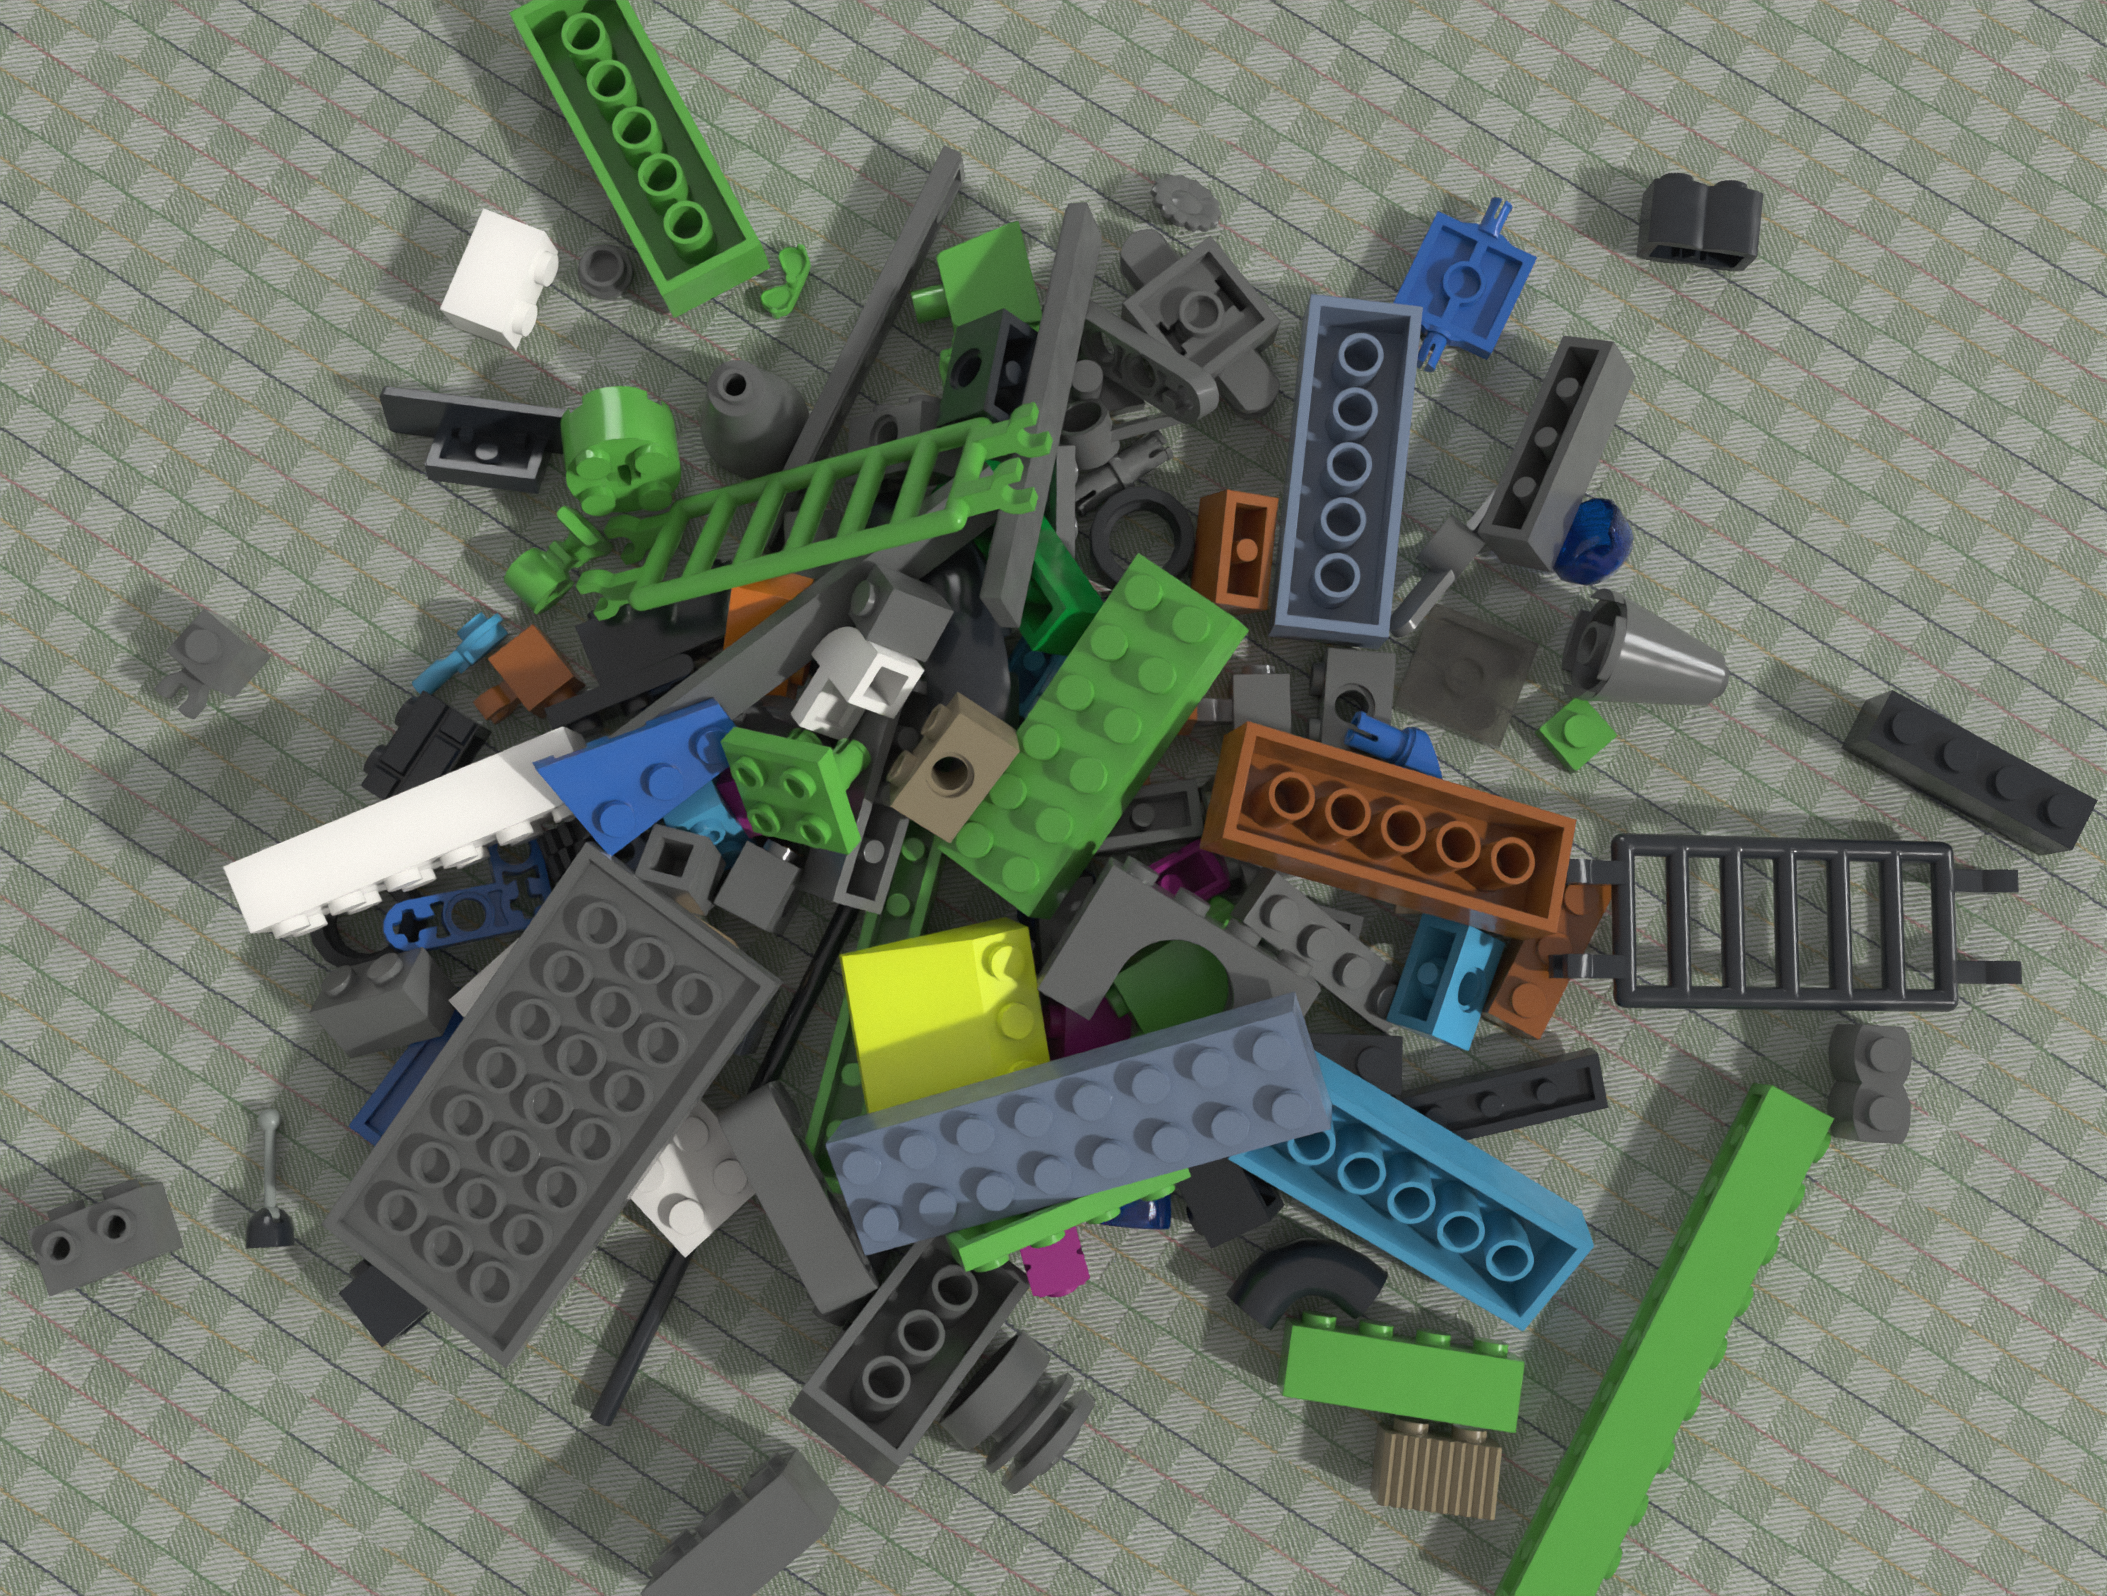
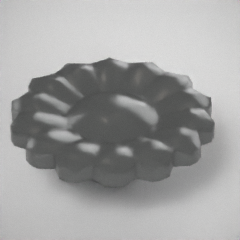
(1186, 203)

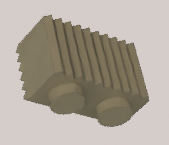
(1436, 1468)

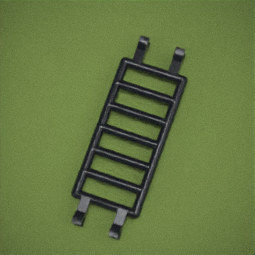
(1787, 994)

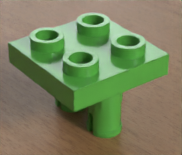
(797, 786)

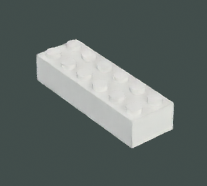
(401, 840)

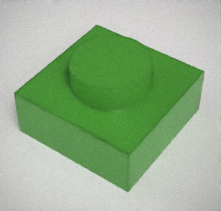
(1575, 734)

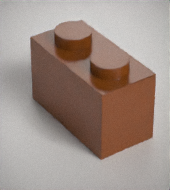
(1235, 550)

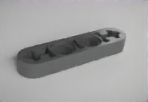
(1179, 386)

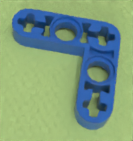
(493, 898)

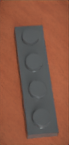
(1338, 958)

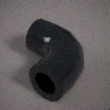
(1306, 1269)

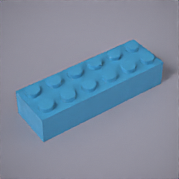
(1429, 1199)

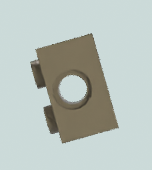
(948, 799)

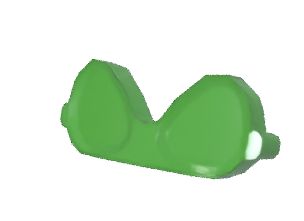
(796, 266)

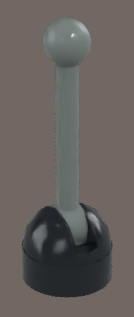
(270, 1224)

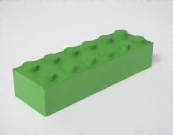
(643, 147)
(1096, 737)

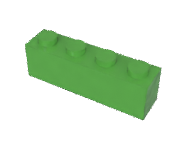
(1400, 1372)

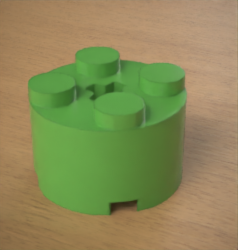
(620, 452)

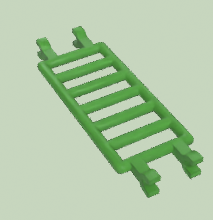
(967, 497)

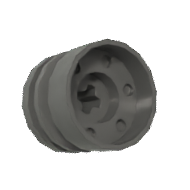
(1018, 1412)

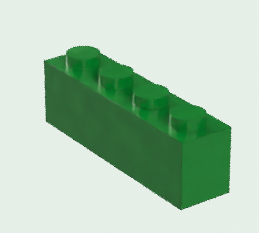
(1058, 596)

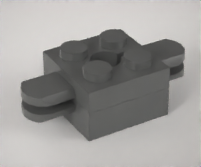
(1205, 314)

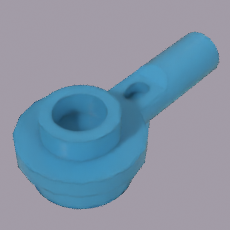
(478, 639)

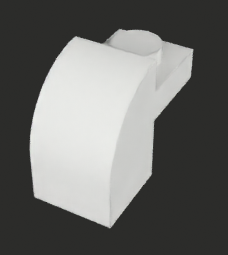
(852, 679)

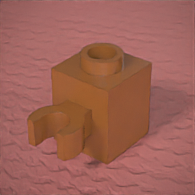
(532, 675)

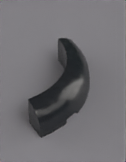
(972, 646)

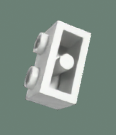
(500, 280)

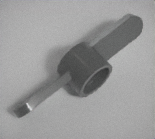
(1095, 436)
(1446, 559)

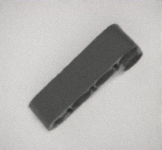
(797, 1197)

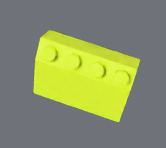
(943, 1011)

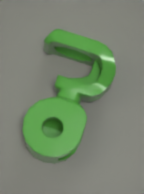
(544, 576)

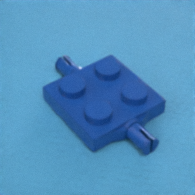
(1465, 283)

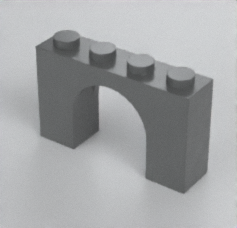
(1132, 911)

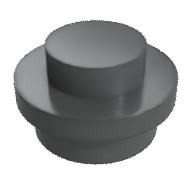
(605, 271)

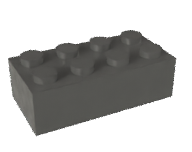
(906, 1356)

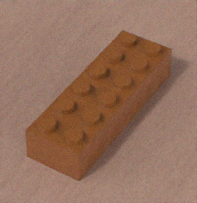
(1388, 833)

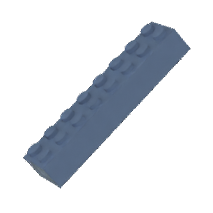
(1081, 1124)

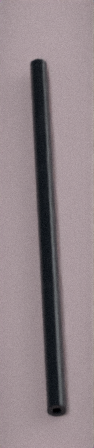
(769, 1071)

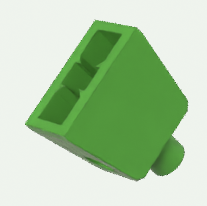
(981, 279)

